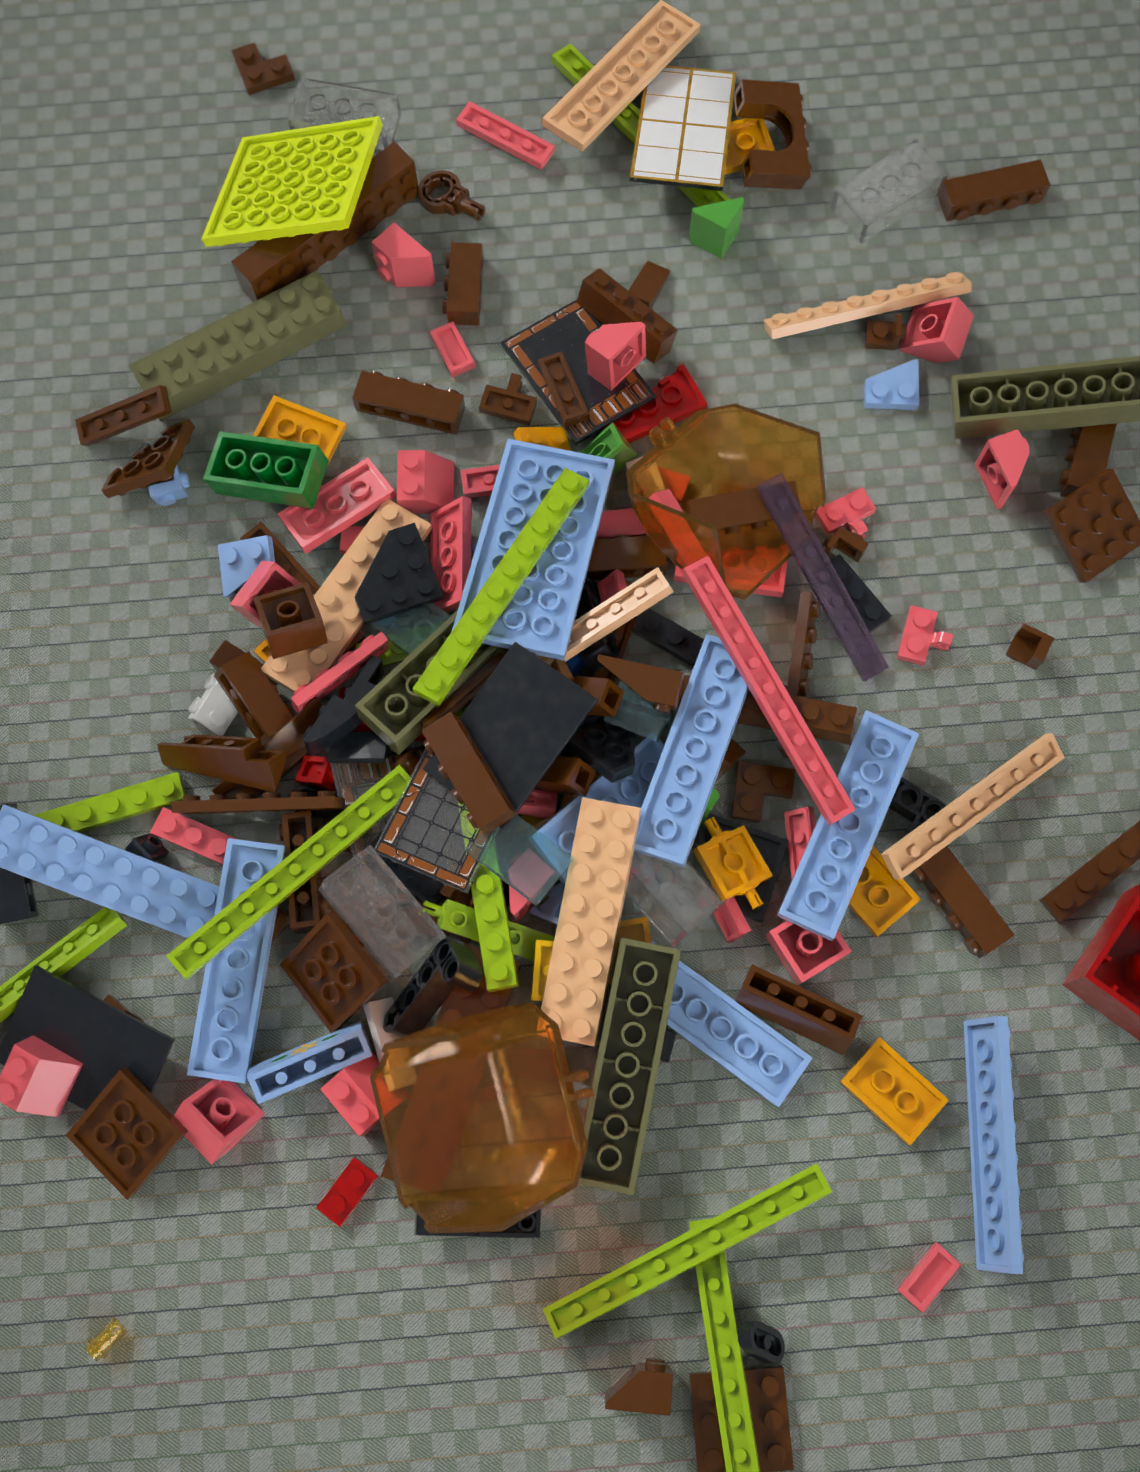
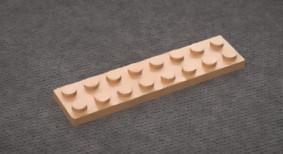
(620, 75)
(337, 600)
(590, 918)

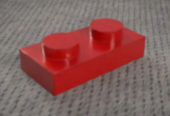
(347, 1191)

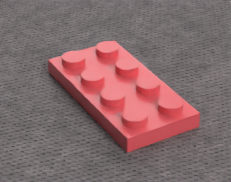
(338, 505)
(451, 550)

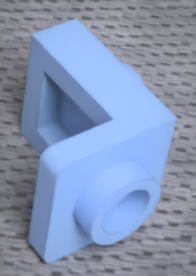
(170, 491)

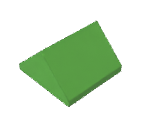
(716, 225)
(611, 445)

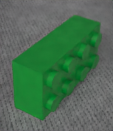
(266, 469)

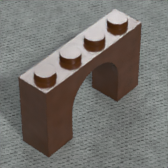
(782, 106)
(572, 774)

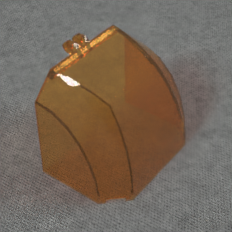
(720, 454)
(481, 1119)

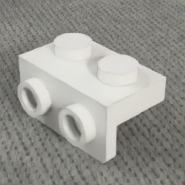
(213, 709)

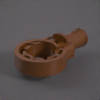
(453, 201)

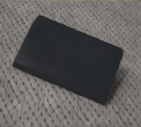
(359, 748)

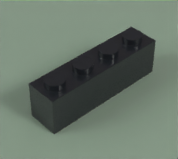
(16, 894)

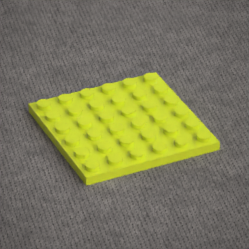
(293, 182)

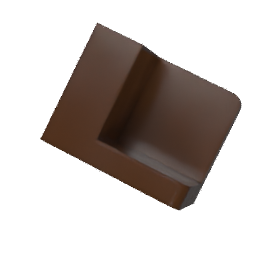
(1029, 646)

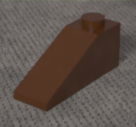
(654, 684)

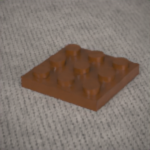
(1095, 525)
(333, 972)
(126, 1133)
(769, 1419)

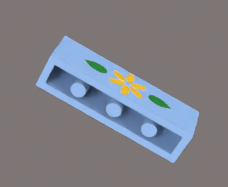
(309, 1062)

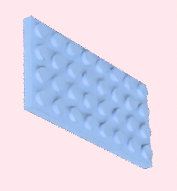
(548, 600)

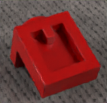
(316, 772)

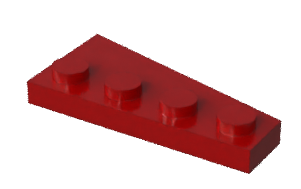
(675, 398)

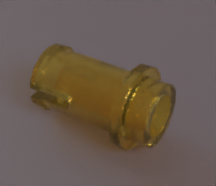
(105, 1340)

